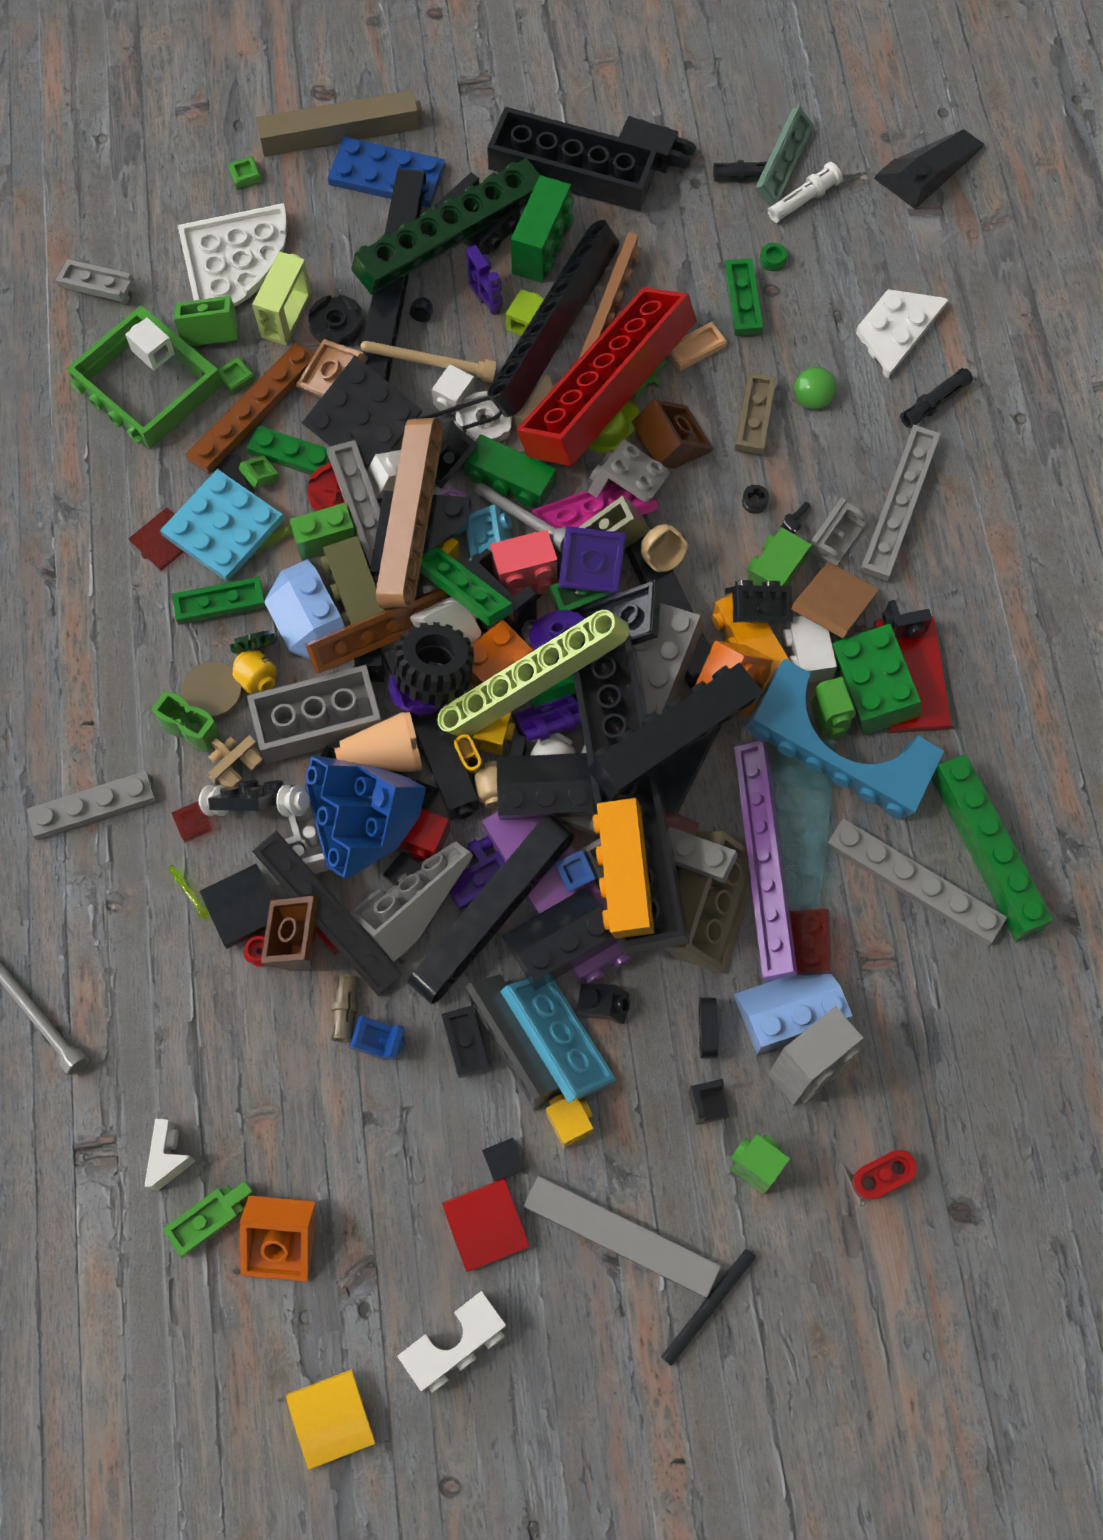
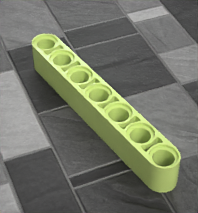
(546, 674)

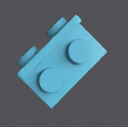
(487, 527)

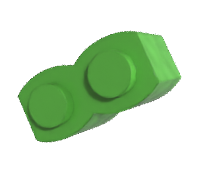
(833, 708)
(185, 721)

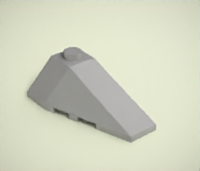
(403, 912)

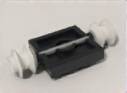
(254, 797)

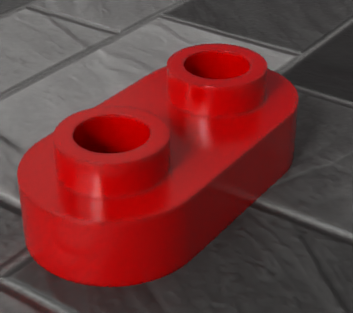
(883, 1175)

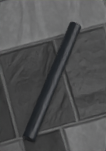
(708, 1307)

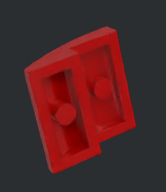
(485, 1225)

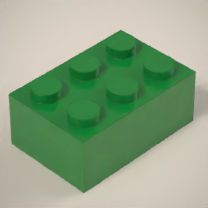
(542, 229)
(877, 679)

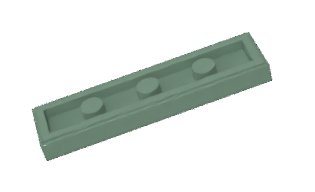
(784, 156)

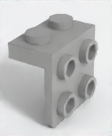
(631, 471)

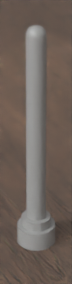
(523, 515)
(71, 1059)

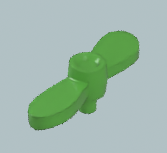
(652, 379)

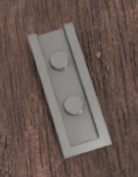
(96, 281)

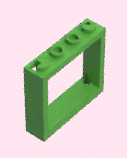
(113, 345)

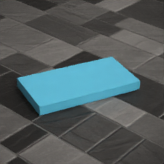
(559, 1038)

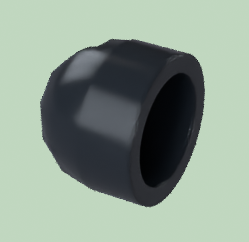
(421, 309)

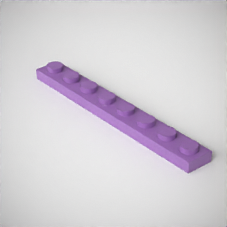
(765, 862)

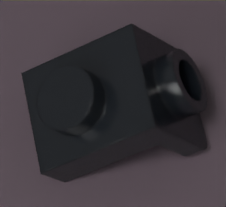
(908, 624)
(603, 1002)

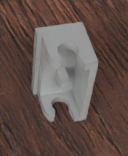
(837, 533)

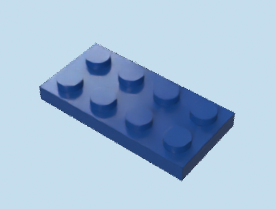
(373, 168)

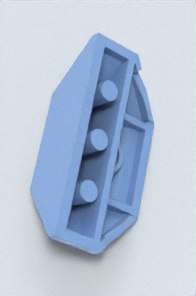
(302, 607)

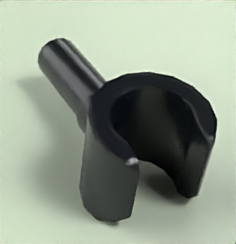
(790, 520)

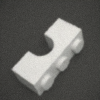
(430, 1365)

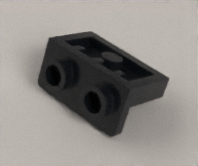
(761, 603)

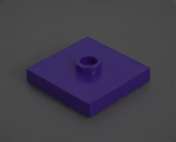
(592, 559)

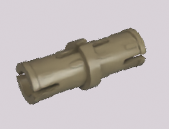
(344, 1008)

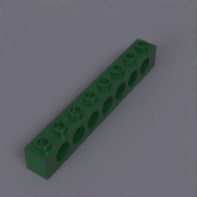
(504, 189)

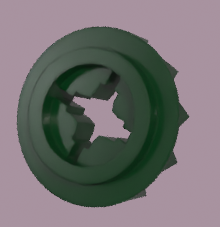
(253, 641)

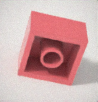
(525, 562)

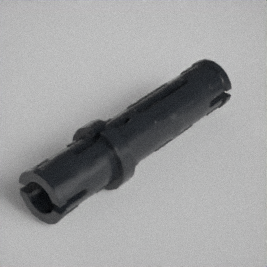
(928, 403)

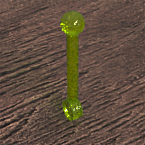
(202, 912)

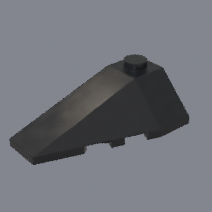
(927, 168)

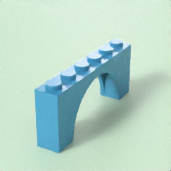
(784, 722)

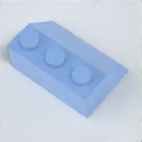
(788, 1007)

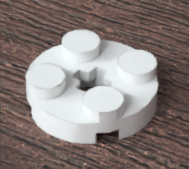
(495, 430)

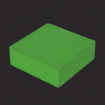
(244, 172)
(236, 375)
(259, 472)

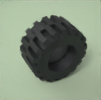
(429, 681)

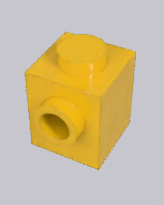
(495, 736)
(569, 1119)

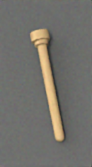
(482, 369)

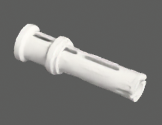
(812, 188)

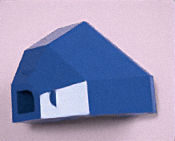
(360, 811)

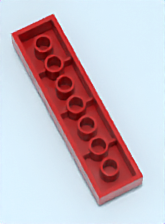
(606, 376)

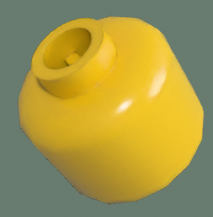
(254, 671)

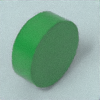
(773, 257)

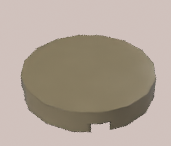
(212, 689)

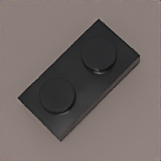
(465, 1041)

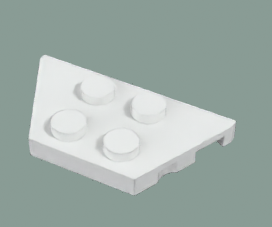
(897, 325)

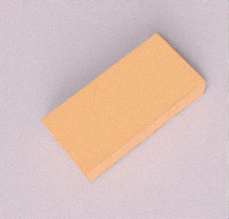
(697, 346)

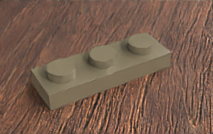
(755, 413)

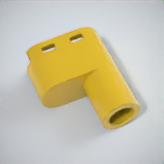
(468, 753)

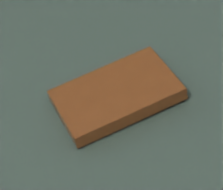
(835, 599)

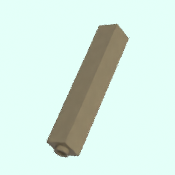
(332, 122)

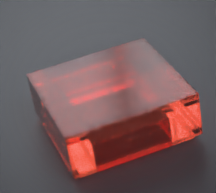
(191, 821)

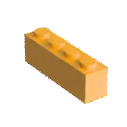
(754, 635)
(624, 867)

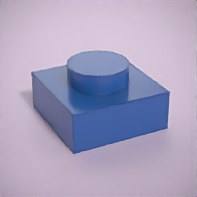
(576, 870)

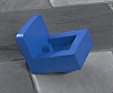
(377, 1038)

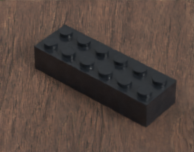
(587, 159)

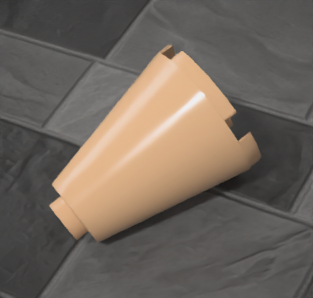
(384, 745)

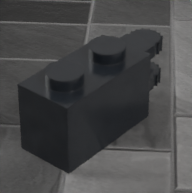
(671, 148)

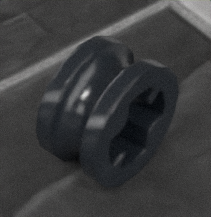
(752, 507)

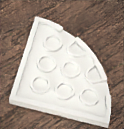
(233, 251)

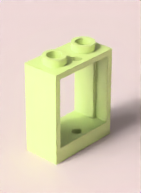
(282, 298)

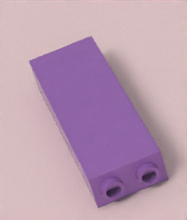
(506, 838)

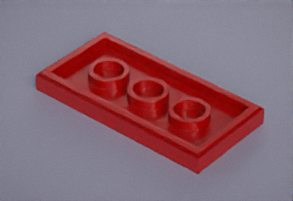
(926, 671)

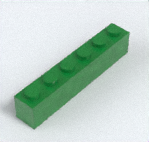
(991, 848)

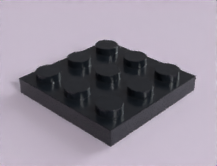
(361, 409)

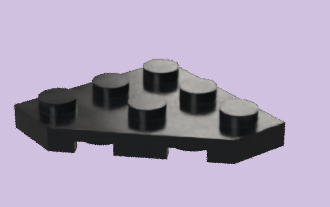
(446, 519)

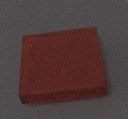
(811, 941)

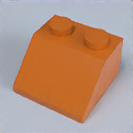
(277, 1238)

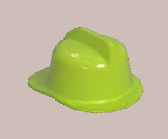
(616, 430)

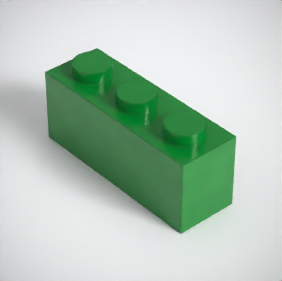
(510, 472)

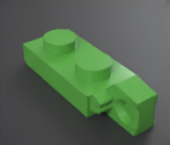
(207, 1218)

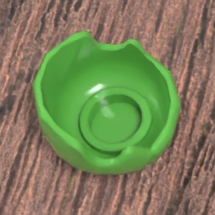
(815, 388)

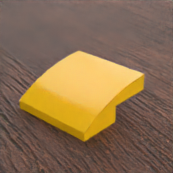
(330, 1419)

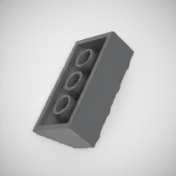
(512, 1040)

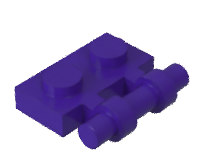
(484, 284)
(549, 718)
(478, 875)

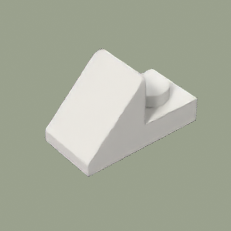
(162, 1164)

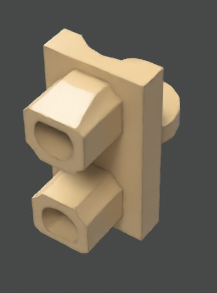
(244, 752)

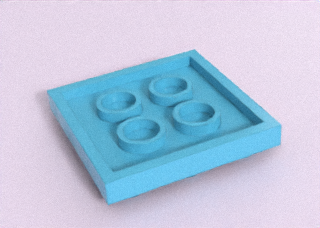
(222, 525)

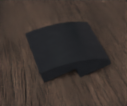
(238, 905)

